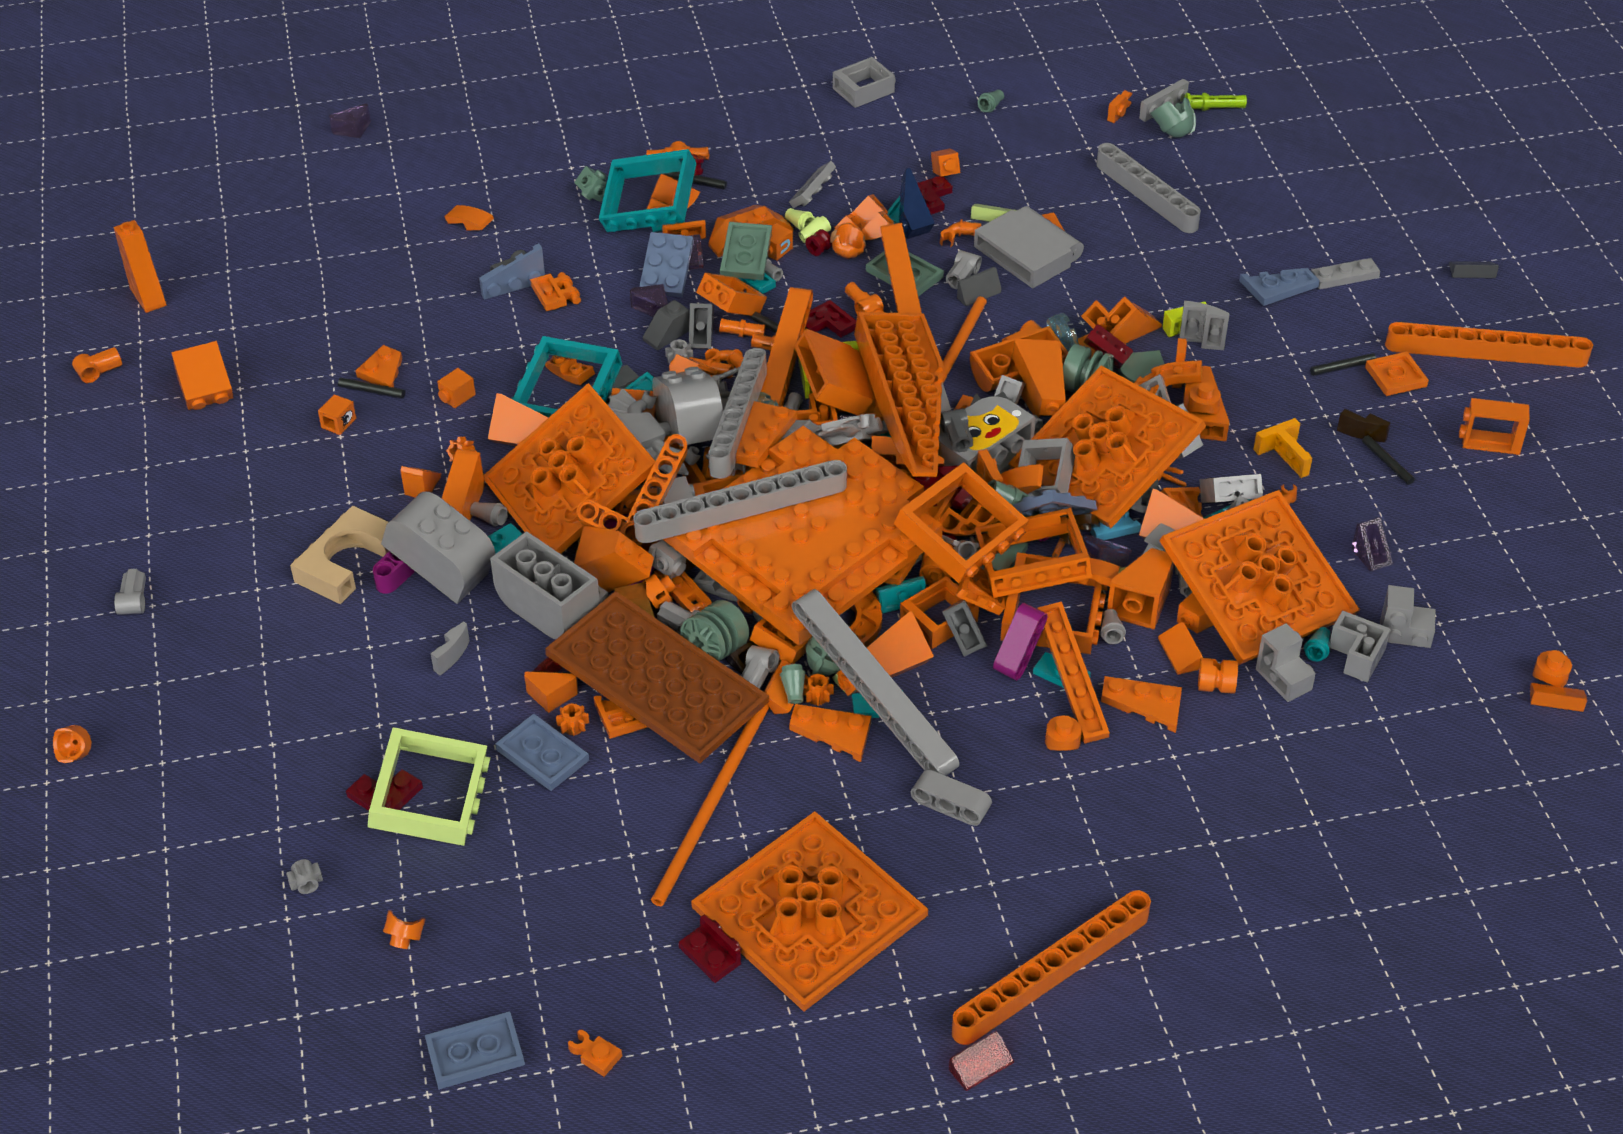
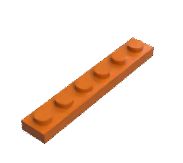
(1074, 673)

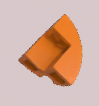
(664, 193)
(868, 217)
(971, 517)

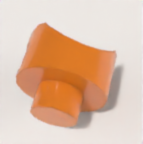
(1204, 398)
(658, 590)
(1553, 668)
(1063, 733)
(71, 743)
(402, 931)

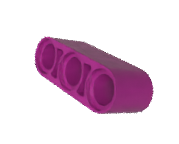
(390, 573)
(1020, 641)

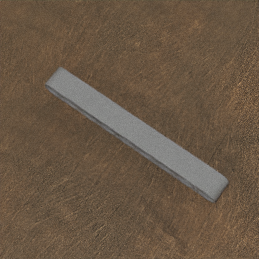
(736, 413)
(740, 501)
(874, 683)

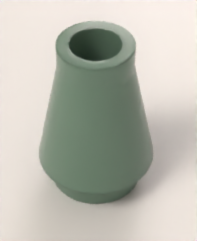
(988, 101)
(793, 682)

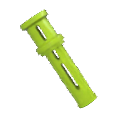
(1205, 101)

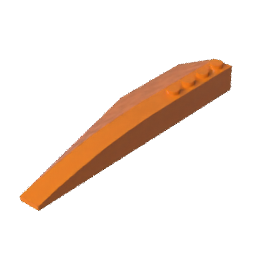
(905, 382)

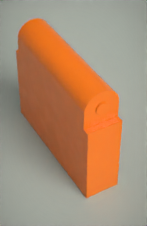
(836, 374)

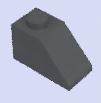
(667, 325)
(701, 325)

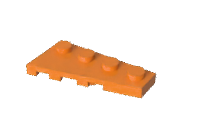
(762, 431)

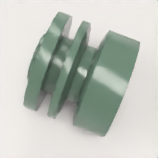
(1080, 366)
(717, 629)

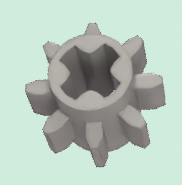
(678, 347)
(304, 876)

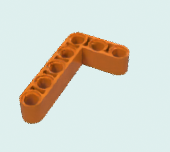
(644, 499)

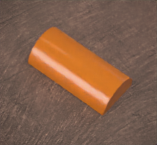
(996, 360)

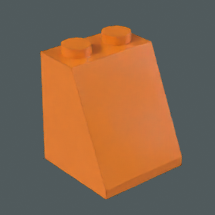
(202, 375)
(612, 558)
(1142, 589)

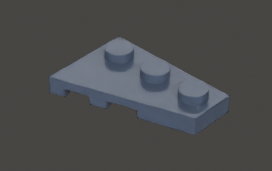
(513, 275)
(1277, 287)

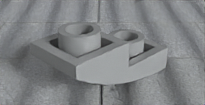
(455, 644)

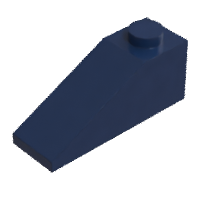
(913, 209)

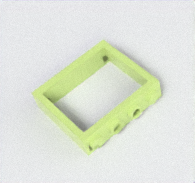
(423, 825)

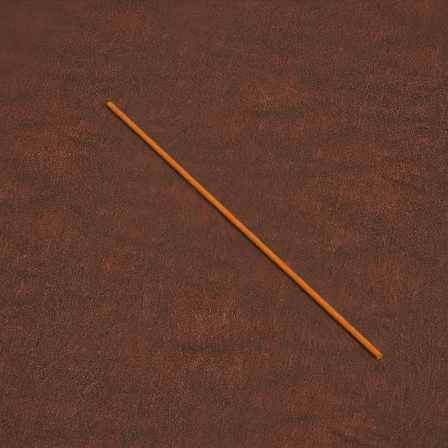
(752, 725)

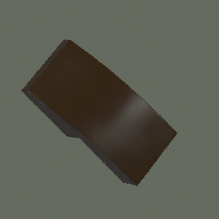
(1359, 427)

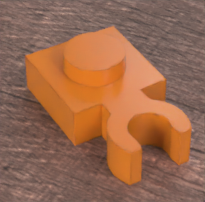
(1118, 106)
(596, 1054)

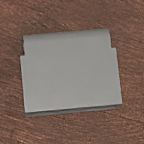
(1028, 245)

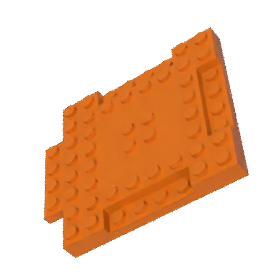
(826, 544)

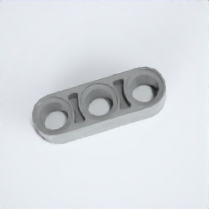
(951, 797)

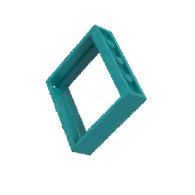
(646, 166)
(552, 346)

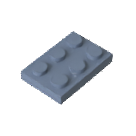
(667, 262)
(1054, 501)
(542, 752)
(474, 1050)

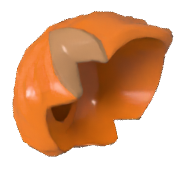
(847, 241)

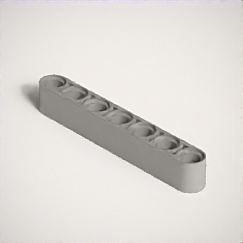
(1148, 188)

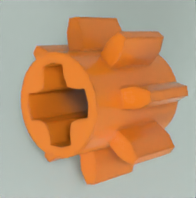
(460, 444)
(818, 689)
(572, 719)

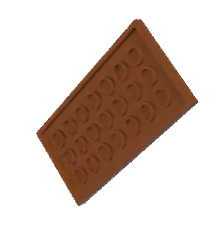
(657, 676)

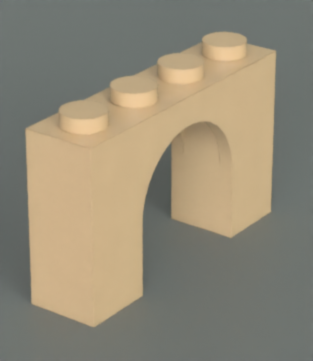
(326, 578)

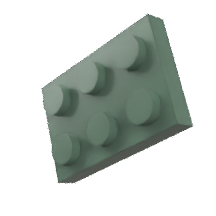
(746, 250)
(924, 273)

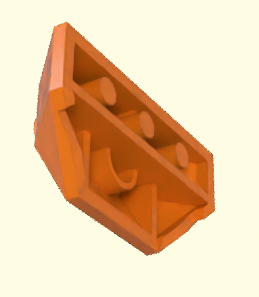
(754, 214)

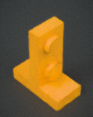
(1284, 441)

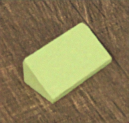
(986, 212)

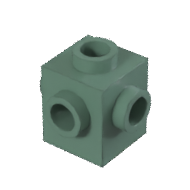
(592, 183)

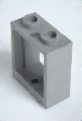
(846, 78)
(1050, 449)
(1231, 487)

